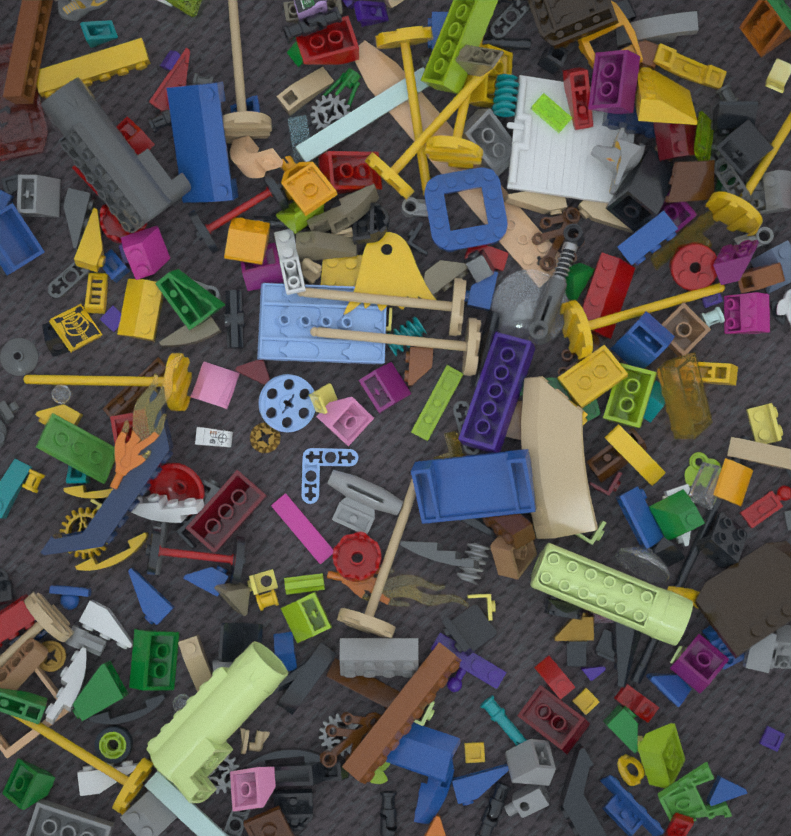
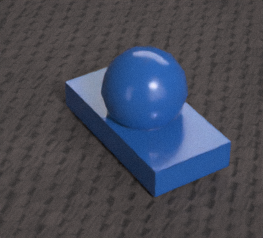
(69, 598)

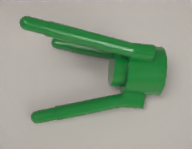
(348, 79)

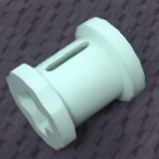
(712, 317)

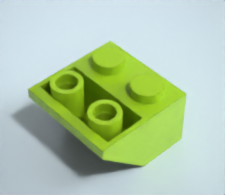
(306, 617)

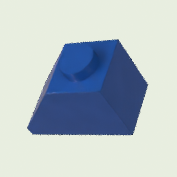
(481, 293)
(209, 578)

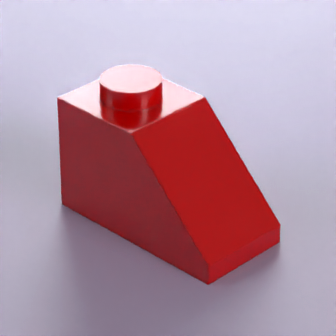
(554, 677)

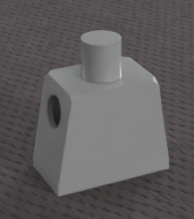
(528, 800)

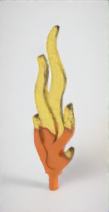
(143, 431)
(399, 587)

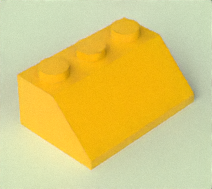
(484, 93)
(140, 310)

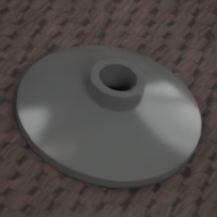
(28, 358)

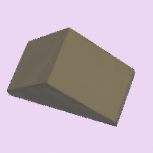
(235, 595)

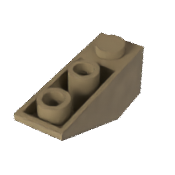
(478, 60)

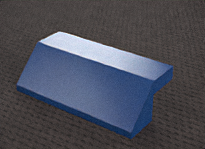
(426, 752)

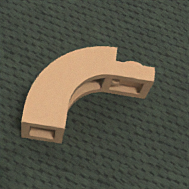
(250, 161)

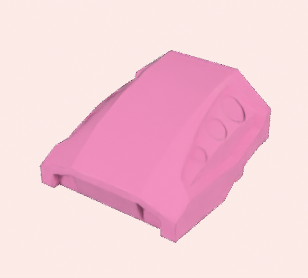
(215, 385)

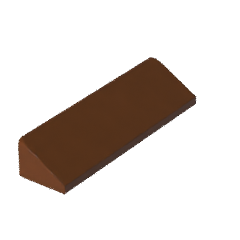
(126, 403)
(368, 687)

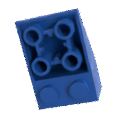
(643, 342)

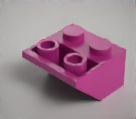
(747, 313)

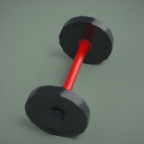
(204, 231)
(236, 560)

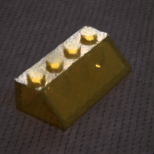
(684, 396)

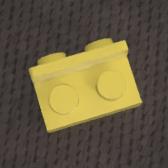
(764, 424)

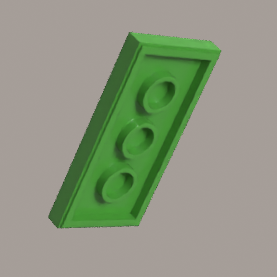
(77, 448)

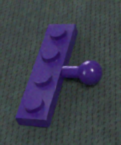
(472, 664)

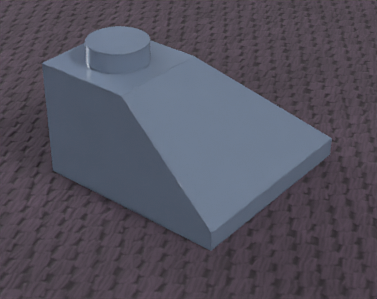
(780, 254)

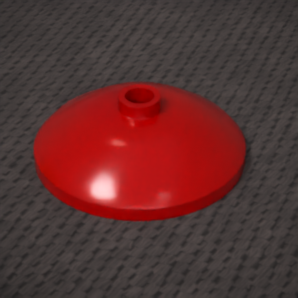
(169, 483)

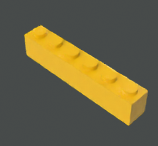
(94, 67)

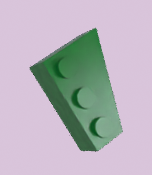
(188, 298)

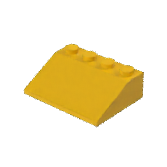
(662, 99)

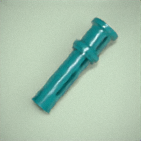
(498, 715)

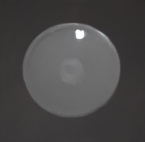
(519, 301)

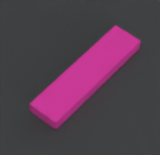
(302, 528)

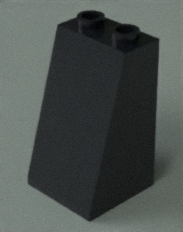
(642, 191)

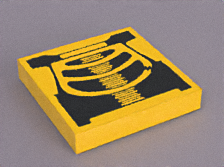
(75, 328)

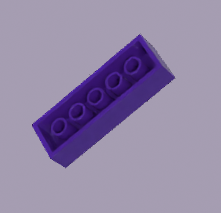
(497, 393)

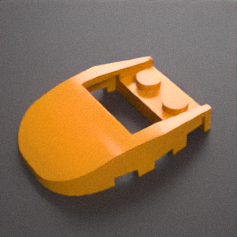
(586, 48)

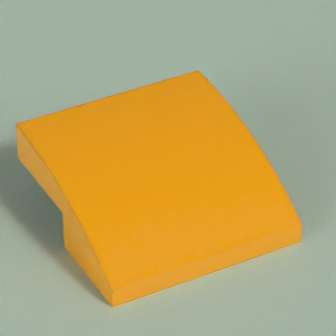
(733, 482)

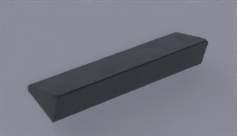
(491, 326)

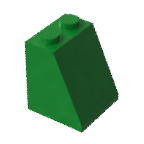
(100, 692)

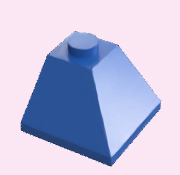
(671, 686)

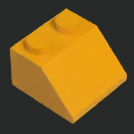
(247, 240)

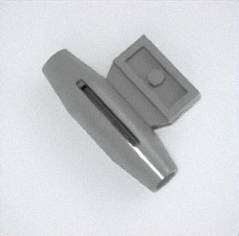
(361, 500)

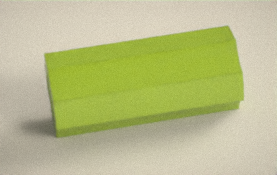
(304, 583)

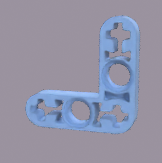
(315, 466)

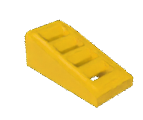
(91, 308)
(685, 592)

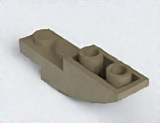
(351, 209)

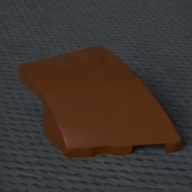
(691, 181)

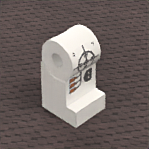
(213, 437)

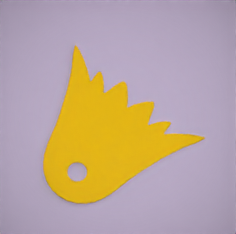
(389, 274)

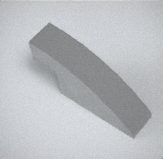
(660, 28)

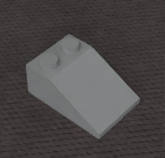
(489, 134)
(148, 816)

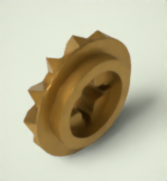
(261, 446)
(60, 656)

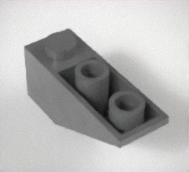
(77, 209)

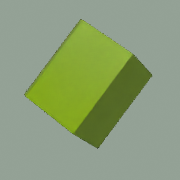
(295, 218)

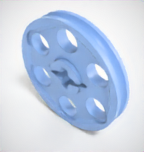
(286, 394)

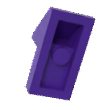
(370, 12)

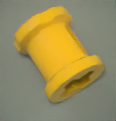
(33, 481)
(267, 599)

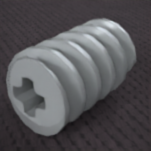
(477, 553)

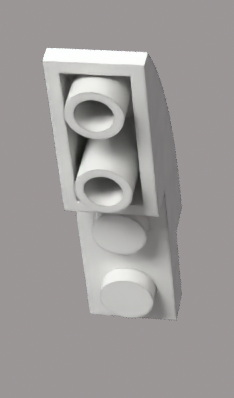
(289, 262)
(158, 508)
(73, 681)

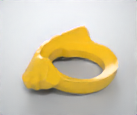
(627, 777)

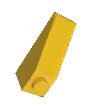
(90, 251)
(718, 373)

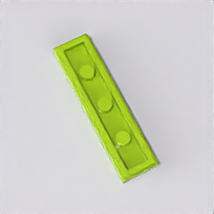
(437, 403)

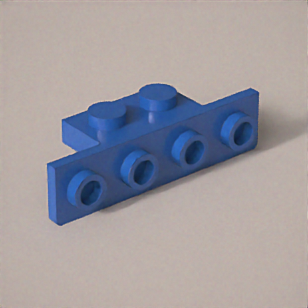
(627, 811)

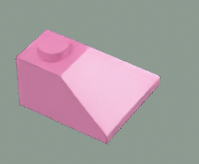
(345, 419)
(251, 787)

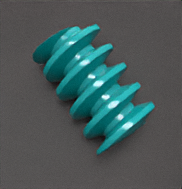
(504, 95)
(414, 329)

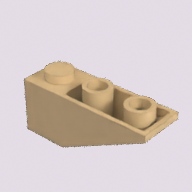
(304, 90)

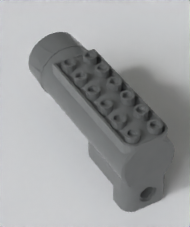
(128, 183)

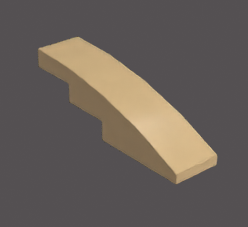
(760, 453)

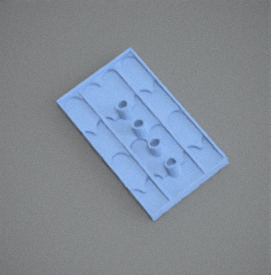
(287, 324)

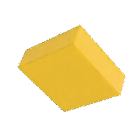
(585, 701)
(474, 752)

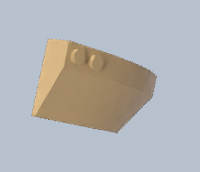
(556, 450)

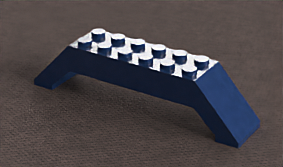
(120, 501)

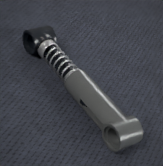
(556, 286)

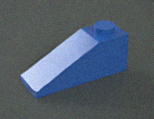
(151, 601)
(475, 784)

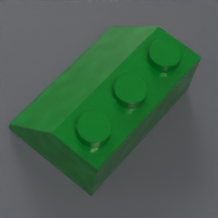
(154, 660)

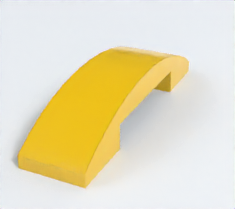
(687, 68)
(635, 454)
(80, 491)
(135, 544)

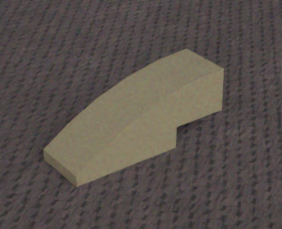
(184, 337)

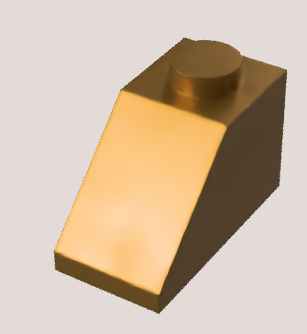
(577, 629)

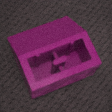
(734, 260)
(384, 387)

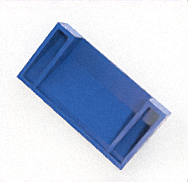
(201, 141)
(474, 486)

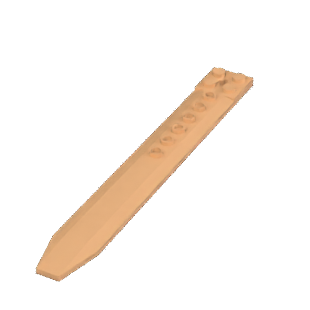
(381, 74)

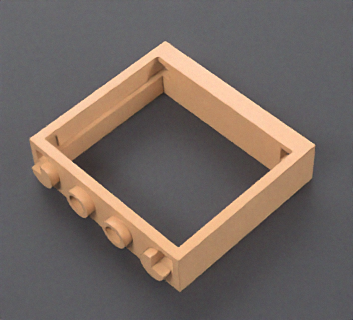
(9, 750)

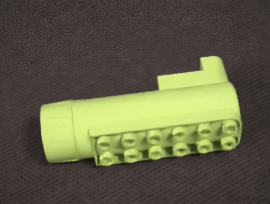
(611, 594)
(198, 734)

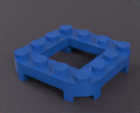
(472, 236)

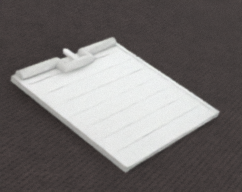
(556, 161)

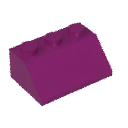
(614, 82)

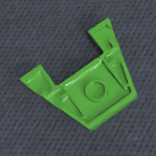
(686, 800)

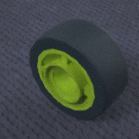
(124, 740)

